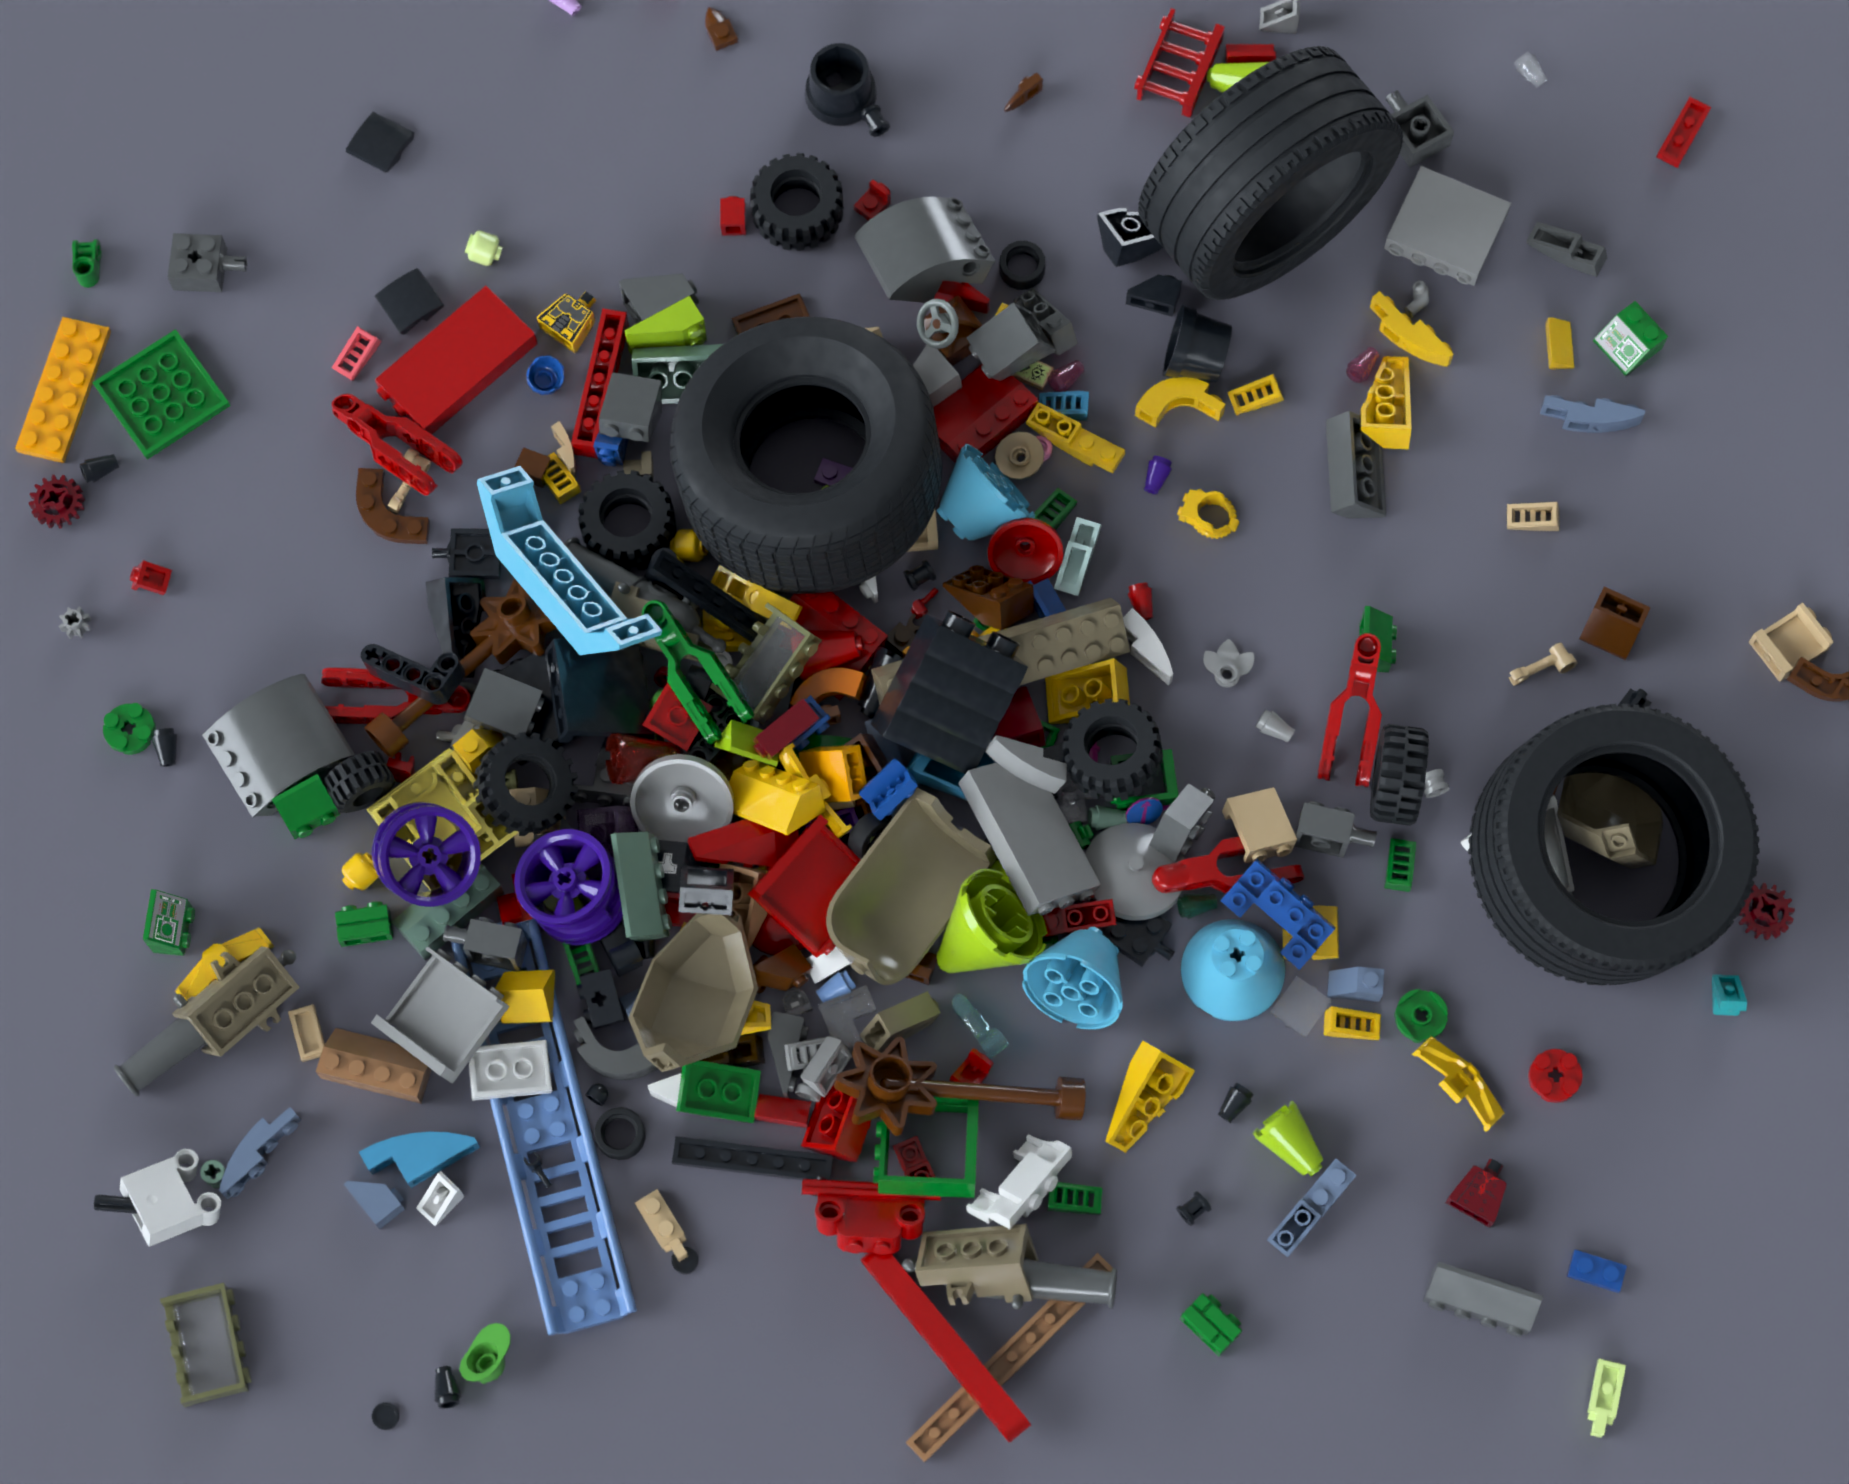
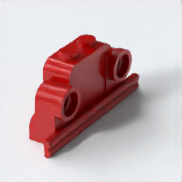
(863, 1217)

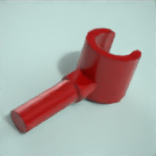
(919, 605)

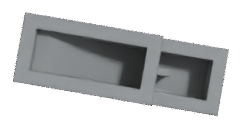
(1028, 763)

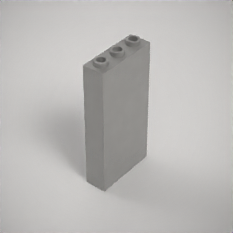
(1030, 839)

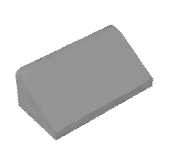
(825, 1065)

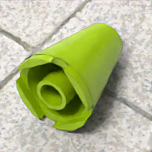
(1227, 74)
(1291, 1140)

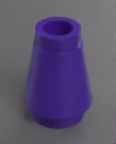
(1157, 473)

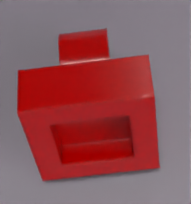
(400, 769)

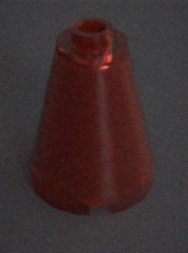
(632, 754)

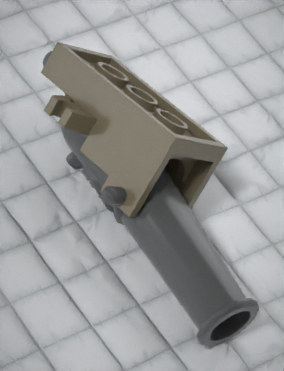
(633, 592)
(217, 1016)
(1003, 1266)

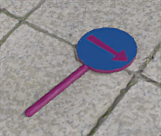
(1145, 811)

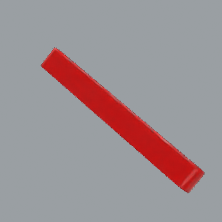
(947, 1344)

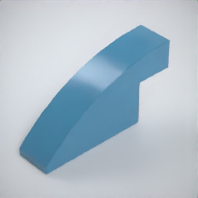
(418, 1153)

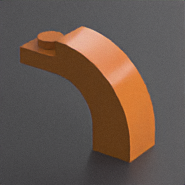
(830, 683)

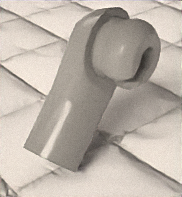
(1420, 298)

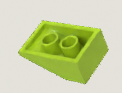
(674, 326)

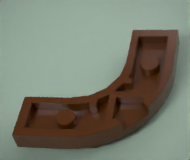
(379, 519)
(1819, 682)

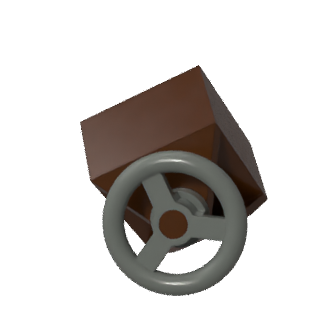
(947, 327)

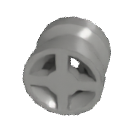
(1435, 783)

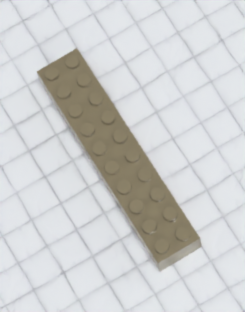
(1053, 642)

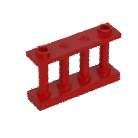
(1195, 79)

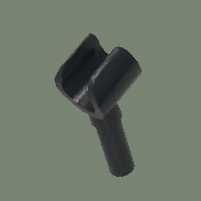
(536, 1166)

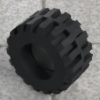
(359, 781)

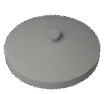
(681, 798)
(1125, 870)

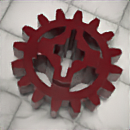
(46, 495)
(1768, 921)

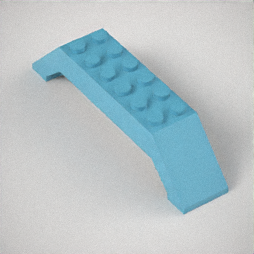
(551, 571)

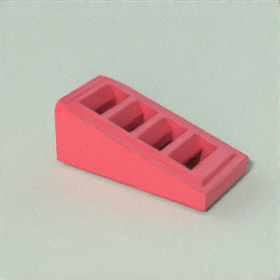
(354, 341)

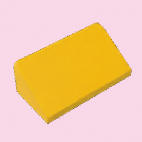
(1559, 344)

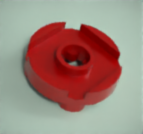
(1545, 1086)

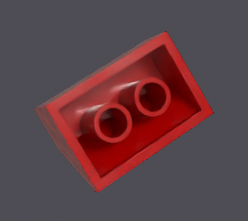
(832, 1129)

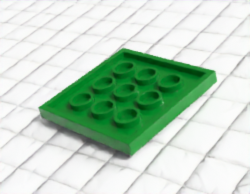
(161, 394)

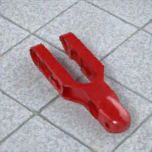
(374, 426)
(1359, 683)
(364, 715)
(1203, 871)

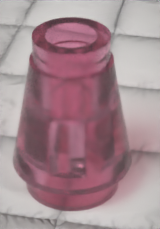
(1361, 367)
(1065, 376)

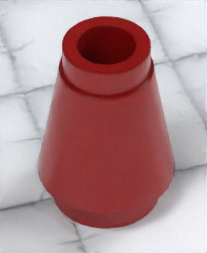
(1141, 599)

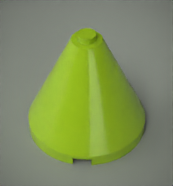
(989, 927)

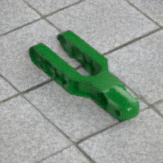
(677, 644)

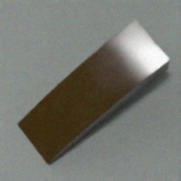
(747, 1053)

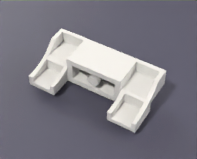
(1026, 1183)

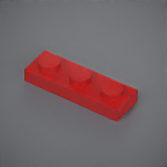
(1683, 132)

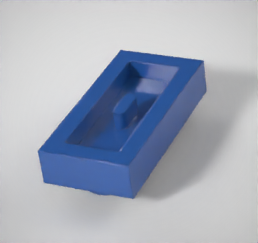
(1596, 1271)

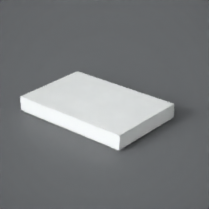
(510, 1070)

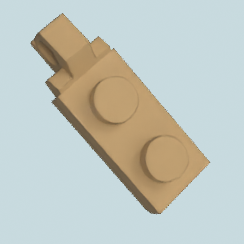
(662, 1224)

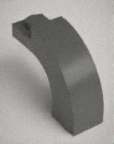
(611, 1064)

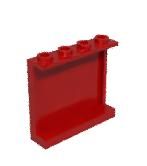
(803, 884)

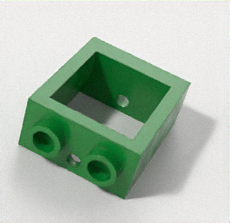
(1169, 779)

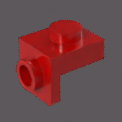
(973, 1069)

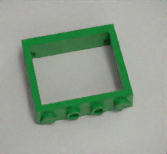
(925, 1185)

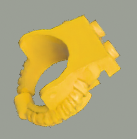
(1195, 500)

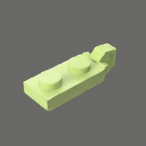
(1605, 1395)

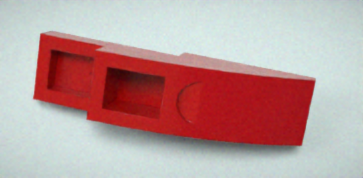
(1080, 916)

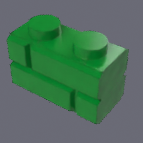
(363, 924)
(1211, 1323)

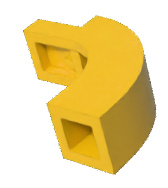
(1175, 393)

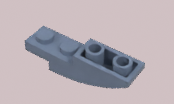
(1601, 418)
(247, 1157)
(1311, 1207)

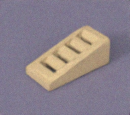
(1533, 525)

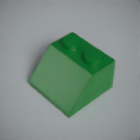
(1382, 626)
(306, 807)

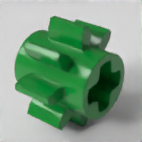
(1082, 833)

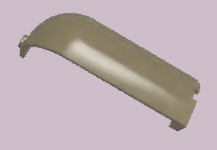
(904, 890)

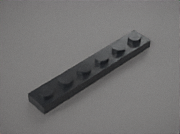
(705, 595)
(750, 1159)

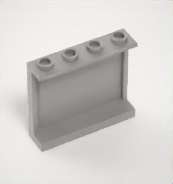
(1447, 226)
(444, 1016)

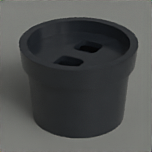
(845, 101)
(1196, 346)

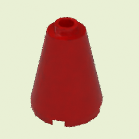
(834, 649)

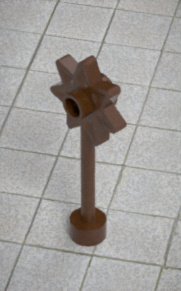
(512, 626)
(894, 1086)

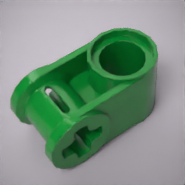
(86, 257)

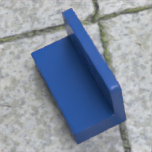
(1046, 599)

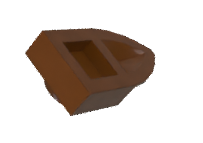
(719, 29)
(1027, 89)

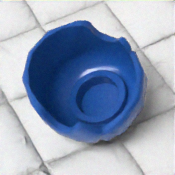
(545, 375)

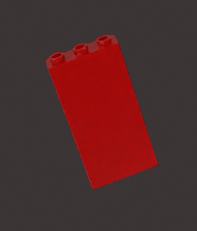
(456, 361)

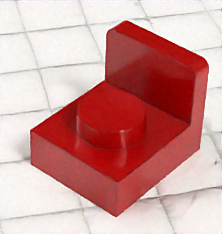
(874, 200)
(150, 577)

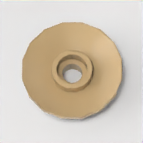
(1014, 446)

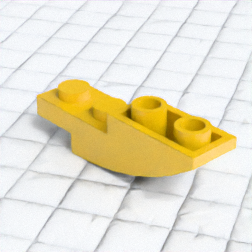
(1415, 339)
(1073, 439)
(753, 595)

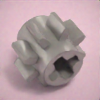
(73, 616)

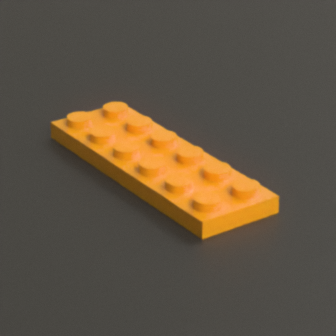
(63, 390)

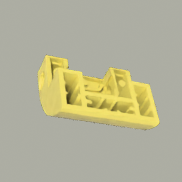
(450, 785)

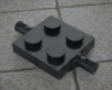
(470, 554)
(1140, 938)

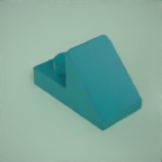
(1728, 995)

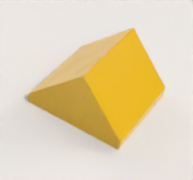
(528, 995)

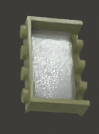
(771, 662)
(206, 1344)

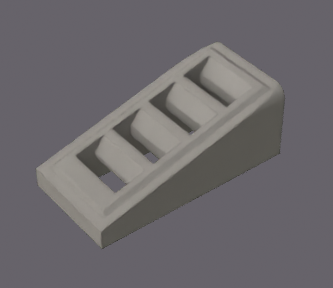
(791, 1052)

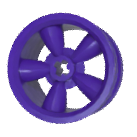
(547, 870)
(451, 883)

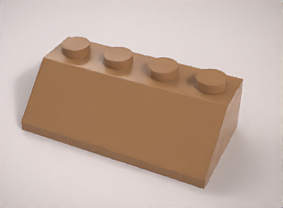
(373, 1066)

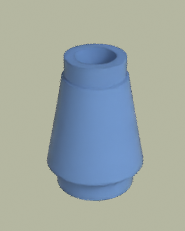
(836, 986)

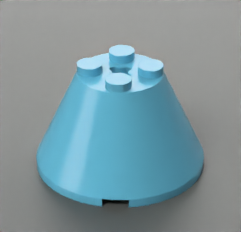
(980, 497)
(1232, 970)
(1077, 980)

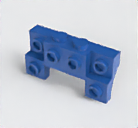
(1284, 906)

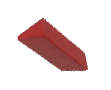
(782, 1110)

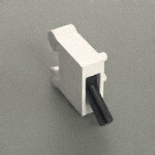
(162, 1200)

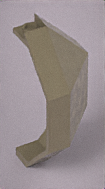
(1611, 818)
(695, 993)

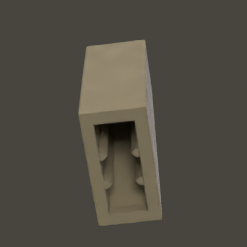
(900, 1020)

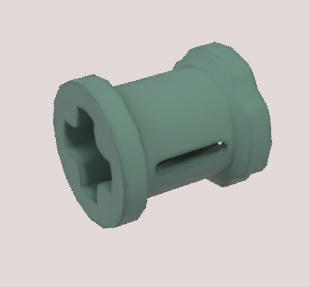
(207, 1171)

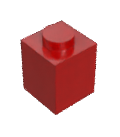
(732, 216)

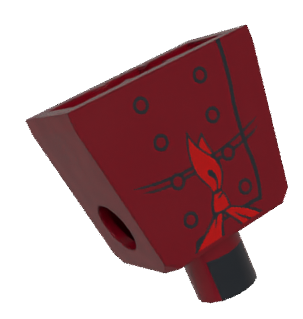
(1480, 1193)

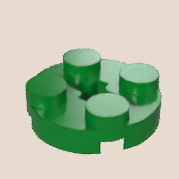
(117, 720)
(1424, 1001)

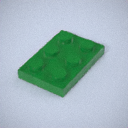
(718, 1091)

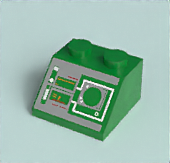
(1631, 338)
(168, 923)

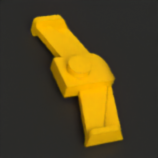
(793, 766)
(239, 947)
(1461, 1080)

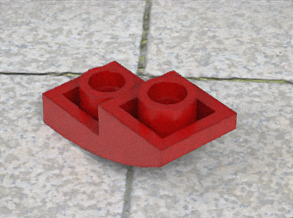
(912, 1158)

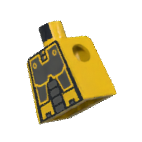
(568, 320)

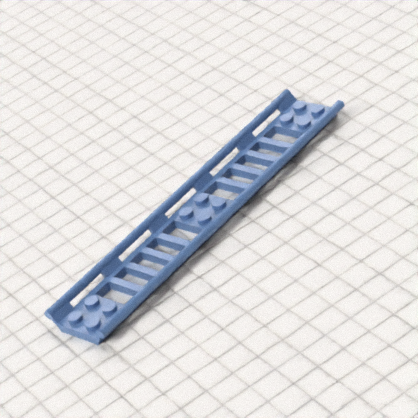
(541, 1124)

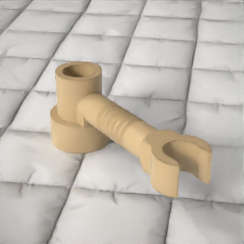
(398, 499)
(1559, 657)

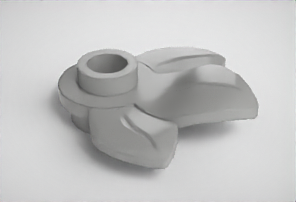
(1228, 661)

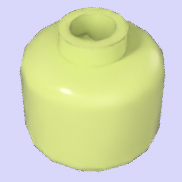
(483, 248)

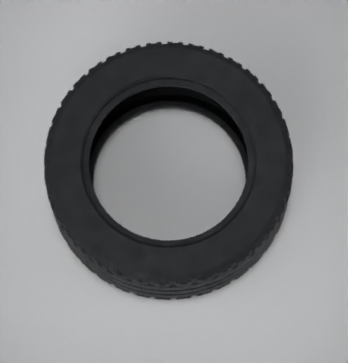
(1270, 172)
(1692, 788)

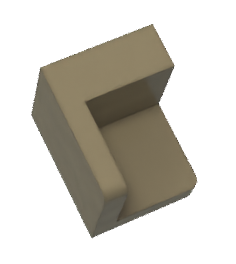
(644, 465)

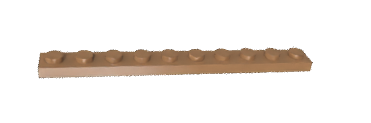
(1001, 1366)

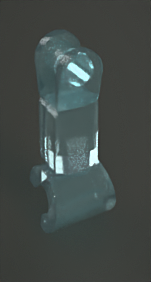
(990, 1041)

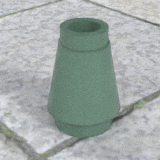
(1105, 817)

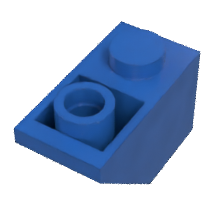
(610, 449)

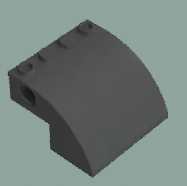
(922, 245)
(276, 742)

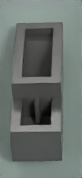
(1568, 248)

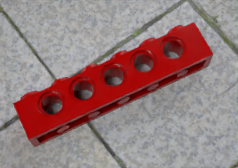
(604, 360)

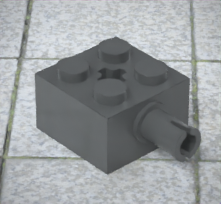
(1422, 127)
(200, 262)
(1183, 822)
(1329, 830)
(490, 943)

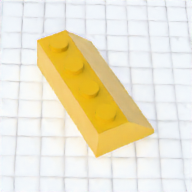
(775, 797)

